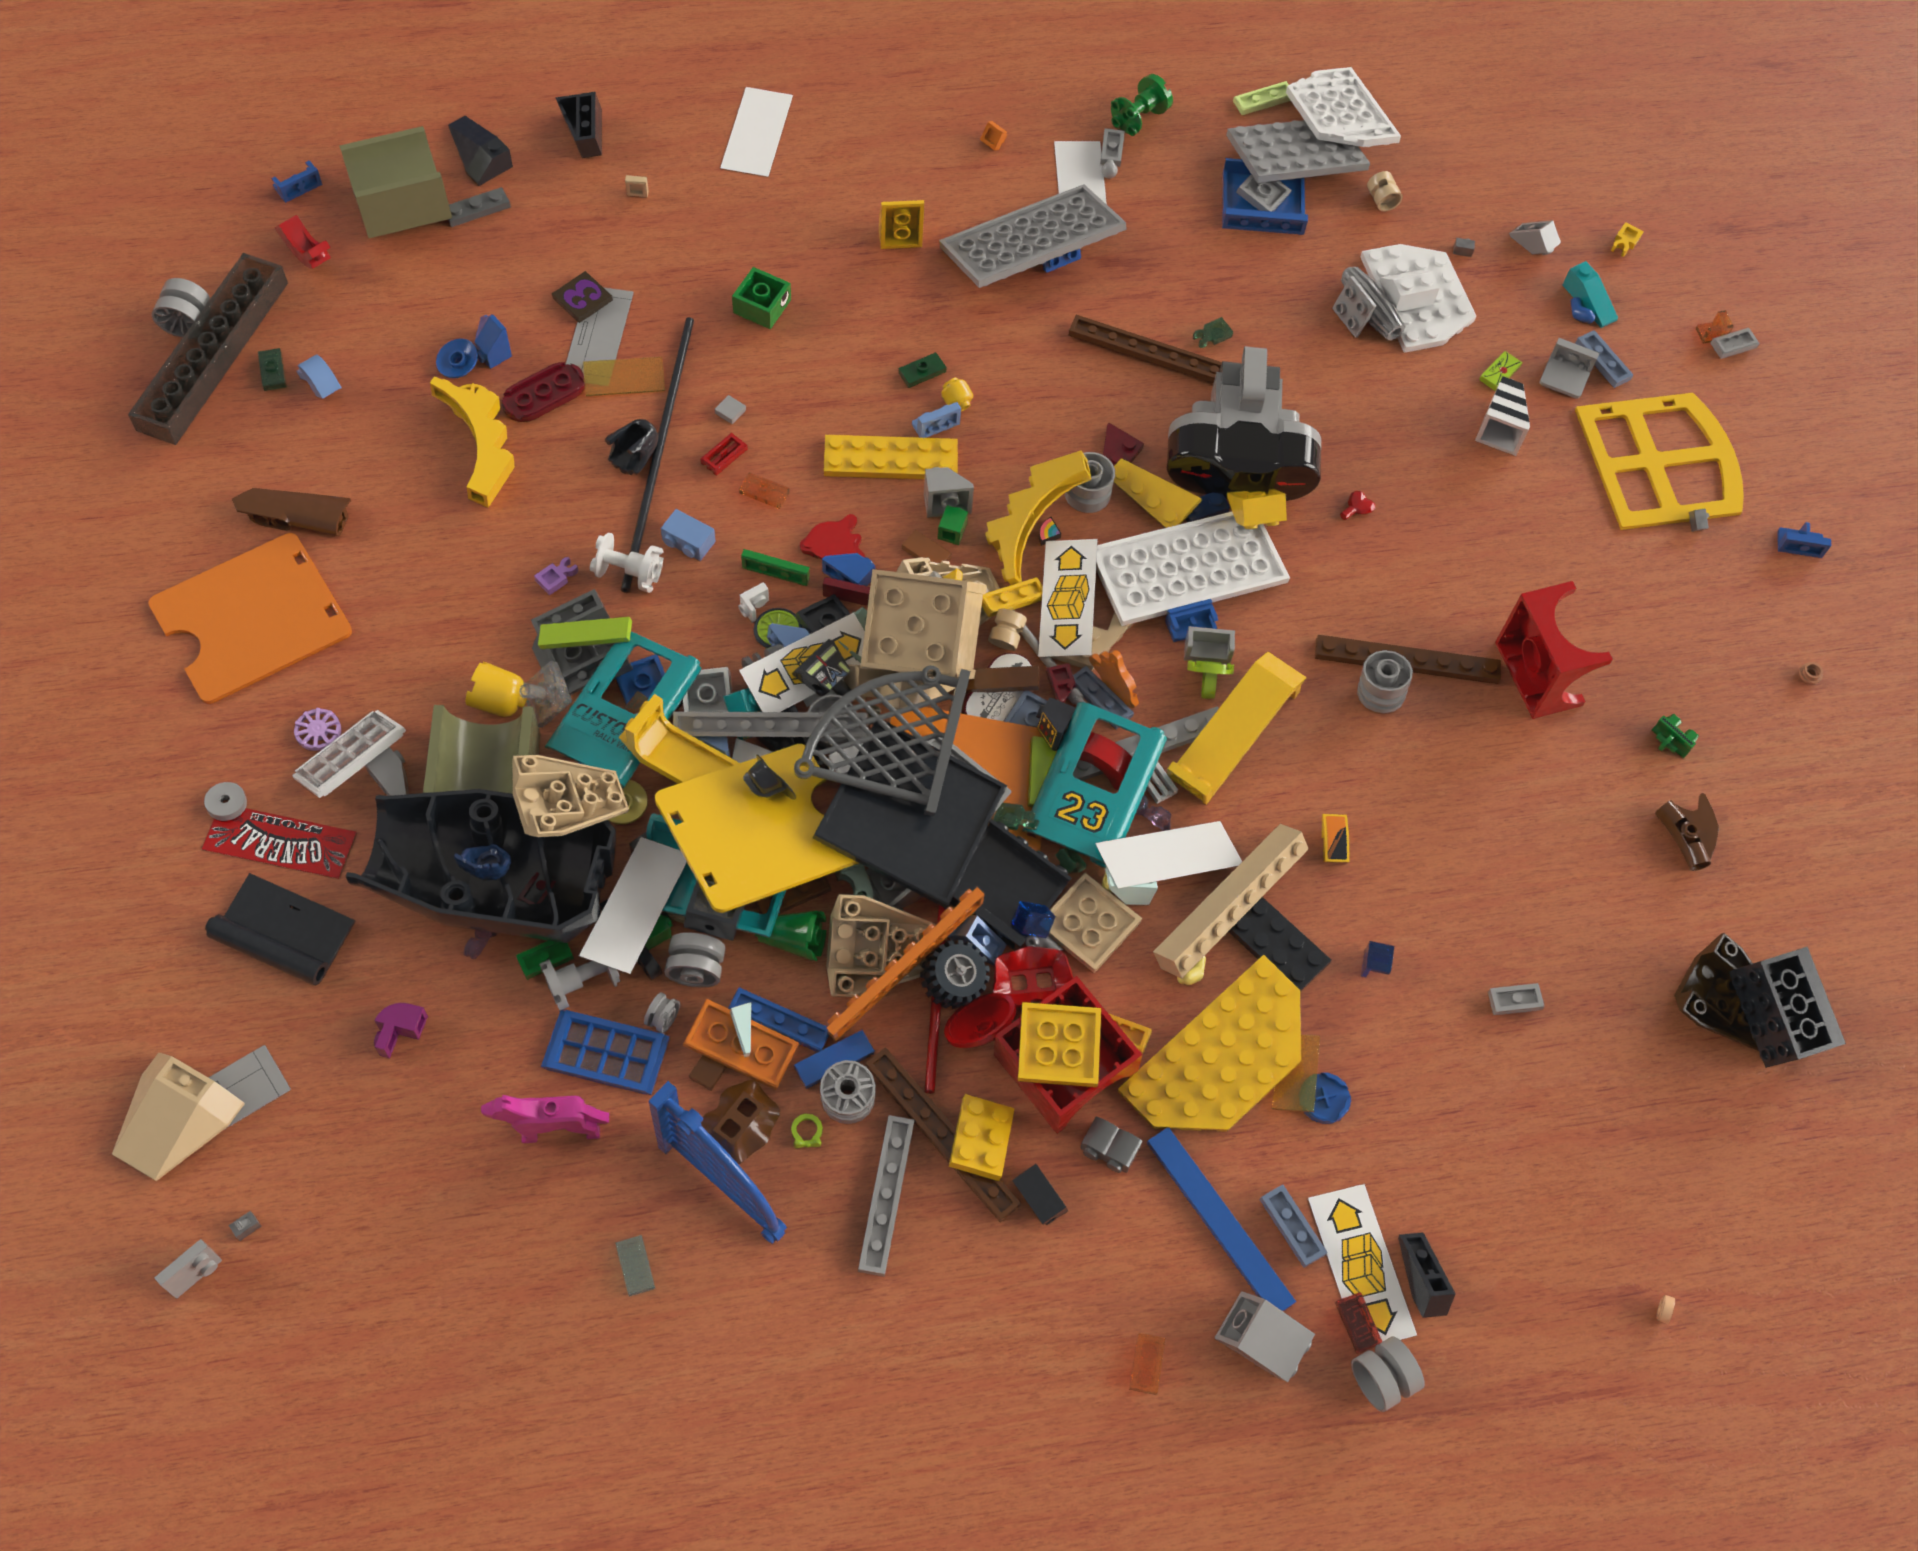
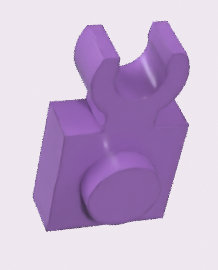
(555, 577)

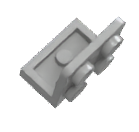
(1568, 368)

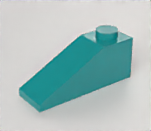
(1586, 284)

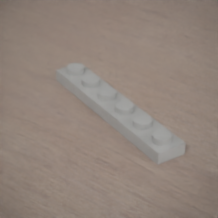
(886, 1196)

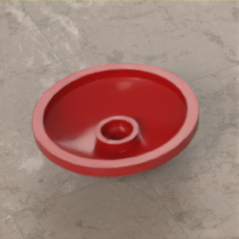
(980, 1021)

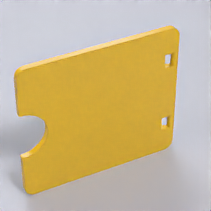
(748, 840)

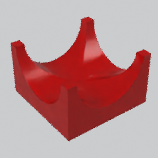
(1540, 656)

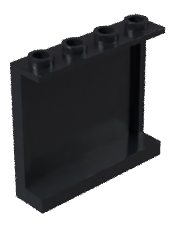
(1006, 875)

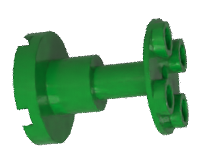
(1151, 97)

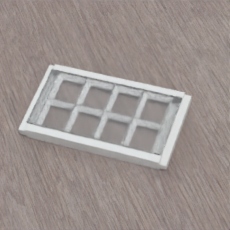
(348, 753)

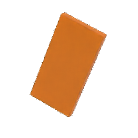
(717, 1039)

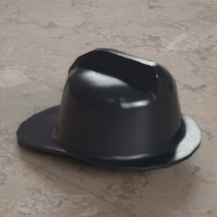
(765, 781)

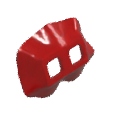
(1028, 963)

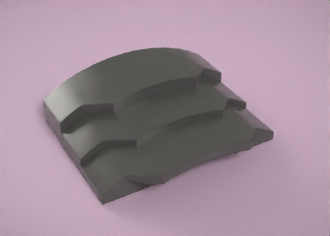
(576, 662)

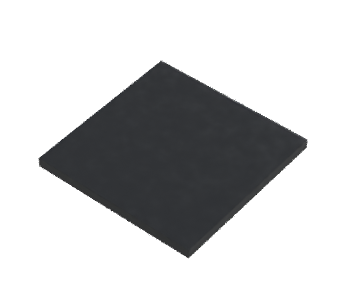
(896, 835)

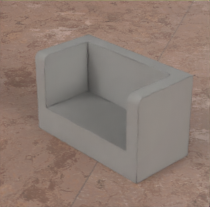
(1209, 645)

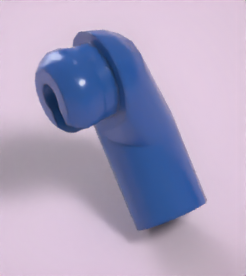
(1581, 313)

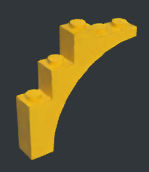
(478, 412)
(1026, 506)

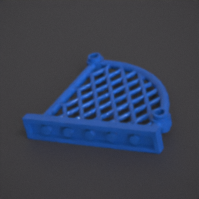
(684, 1133)

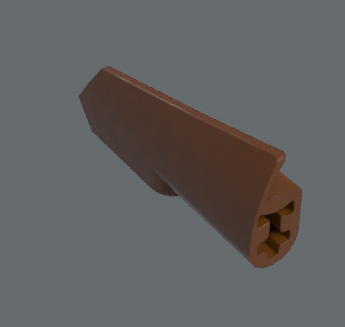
(288, 509)

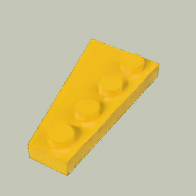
(1158, 497)

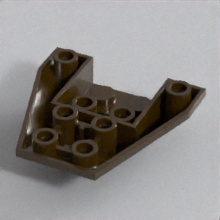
(1708, 992)

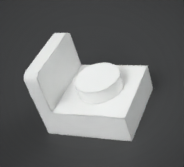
(752, 599)

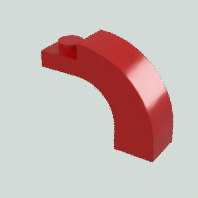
(302, 244)
(1107, 757)

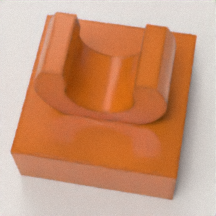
(993, 135)

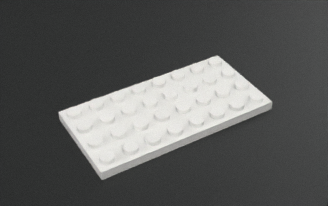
(1186, 566)

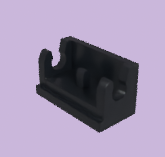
(1040, 1195)

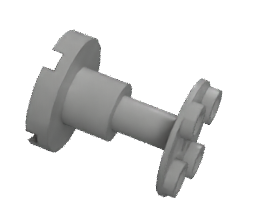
(571, 978)

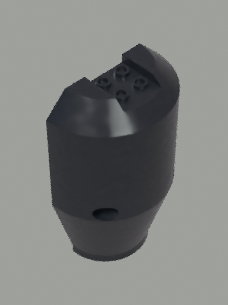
(417, 866)

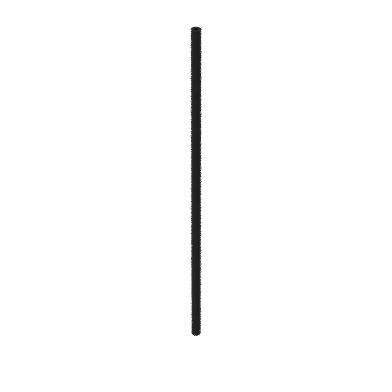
(657, 455)

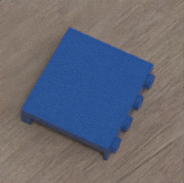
(1242, 215)

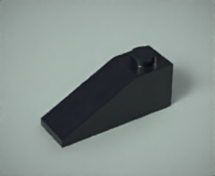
(1425, 1276)

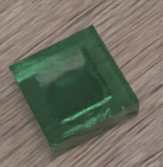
(1070, 860)

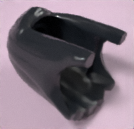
(632, 446)

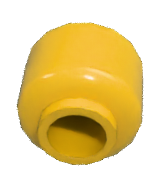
(957, 391)

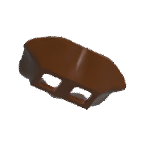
(754, 1130)

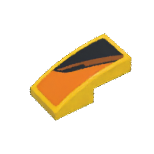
(1335, 837)

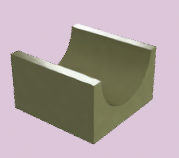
(395, 182)
(477, 755)

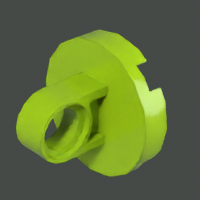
(1210, 671)

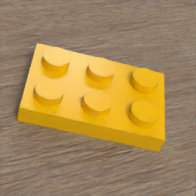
(981, 1137)

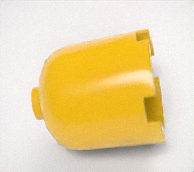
(495, 690)

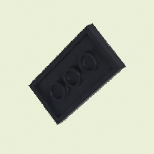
(1270, 934)

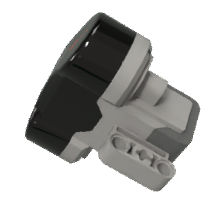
(1244, 436)

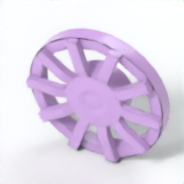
(317, 729)

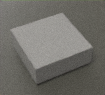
(730, 409)

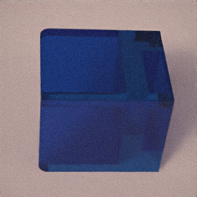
(1033, 919)
(1377, 958)

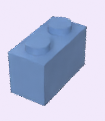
(688, 535)

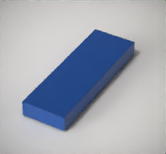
(851, 1048)

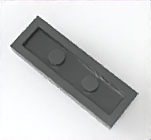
(478, 206)

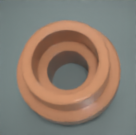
(1814, 669)

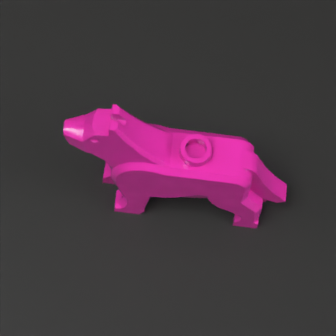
(545, 1115)

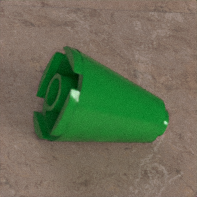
(798, 934)

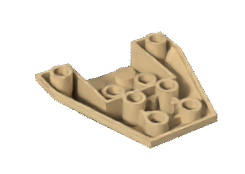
(563, 795)
(865, 943)
(172, 1116)

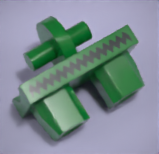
(1672, 737)

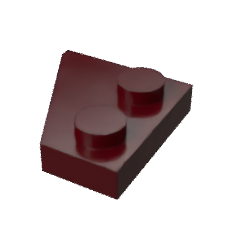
(1120, 445)

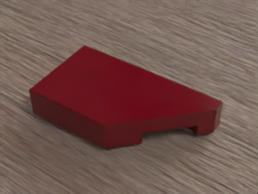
(1061, 681)

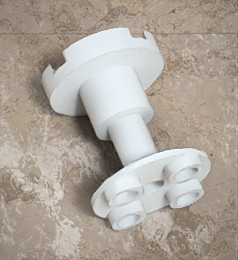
(645, 567)

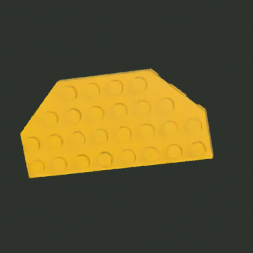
(1223, 1056)

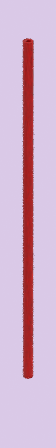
(933, 1039)

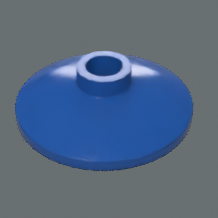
(456, 358)

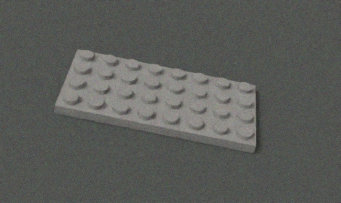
(1032, 235)

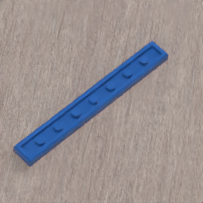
(1219, 1220)

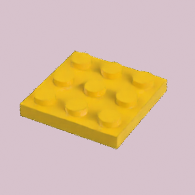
(1059, 1044)

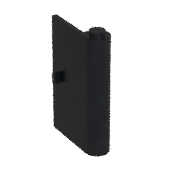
(291, 939)

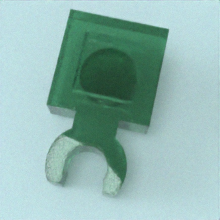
(1214, 331)

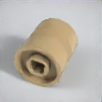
(1384, 191)
(1006, 632)

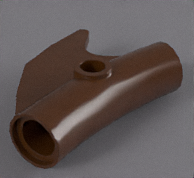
(1692, 830)

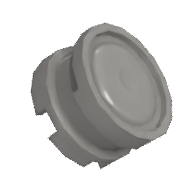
(662, 1012)

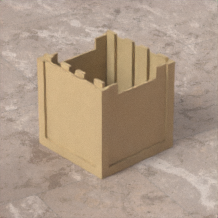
(921, 623)

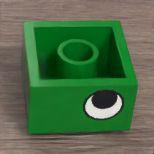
(761, 297)

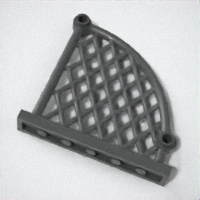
(929, 797)

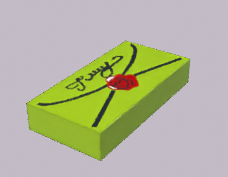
(1504, 366)

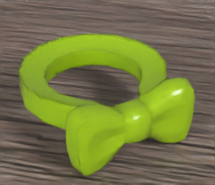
(799, 1142)

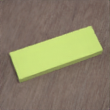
(1262, 98)

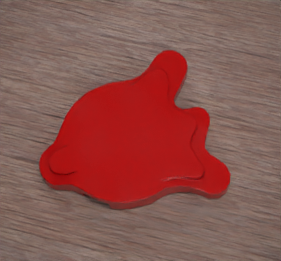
(832, 538)

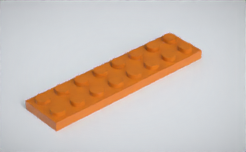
(897, 970)

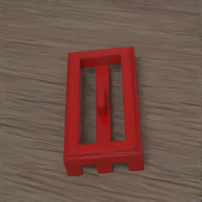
(727, 456)

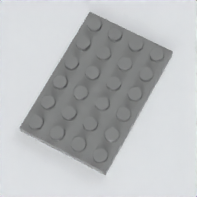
(1292, 152)

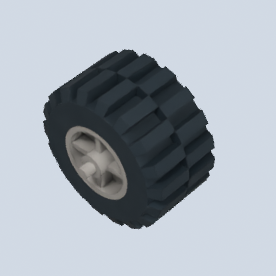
(954, 974)

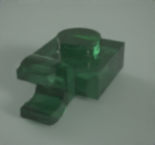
(1014, 815)

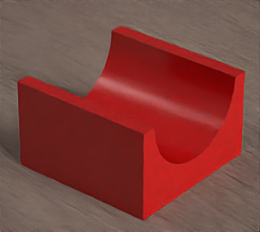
(1061, 1102)

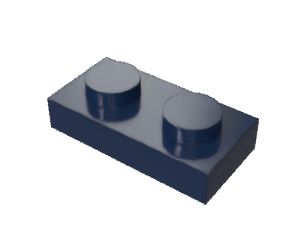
(1211, 505)

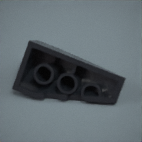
(480, 150)

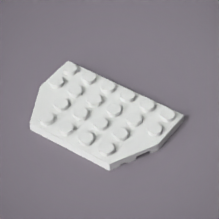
(1341, 109)
(1430, 324)

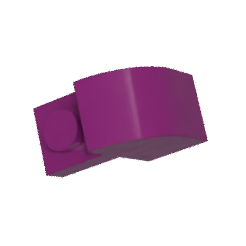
(398, 1020)

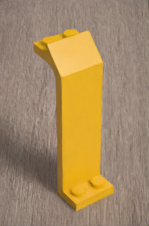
(1235, 726)
(668, 748)

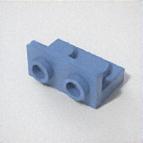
(938, 420)

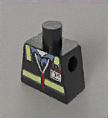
(824, 671)

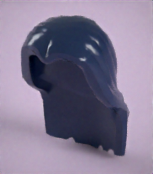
(484, 862)

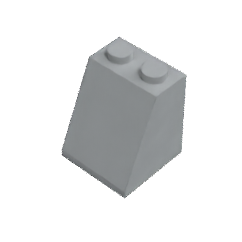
(1265, 1336)

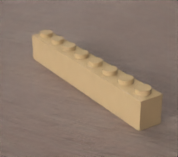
(1230, 901)

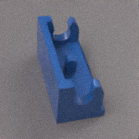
(298, 184)
(1195, 615)

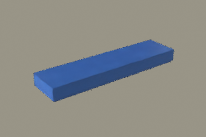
(782, 1020)

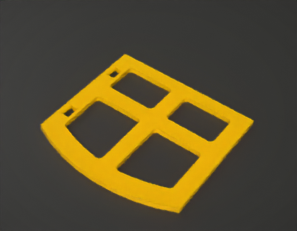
(1654, 461)

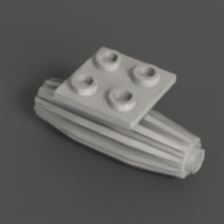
(1366, 302)

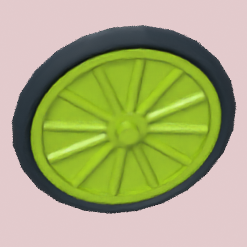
(777, 616)

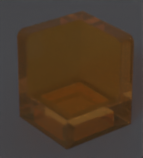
(1718, 327)

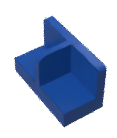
(1802, 541)

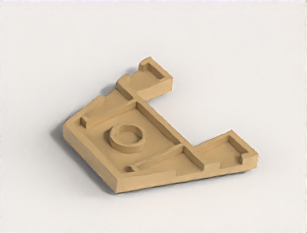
(1101, 641)

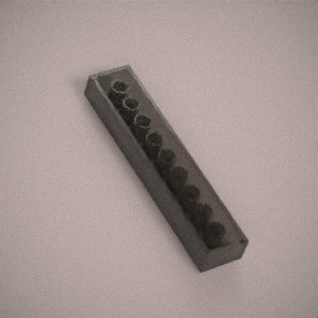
(208, 349)

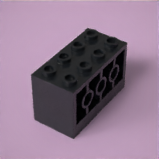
(1786, 1007)

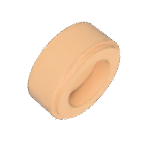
(1665, 1309)

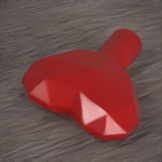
(1358, 504)

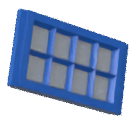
(605, 1052)

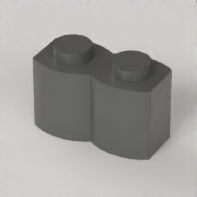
(1111, 1145)

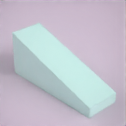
(742, 1022)

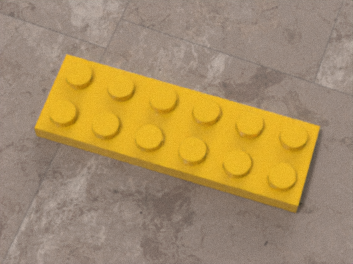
(887, 456)

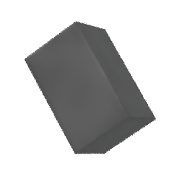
(1464, 247)
(1698, 519)
(245, 1225)

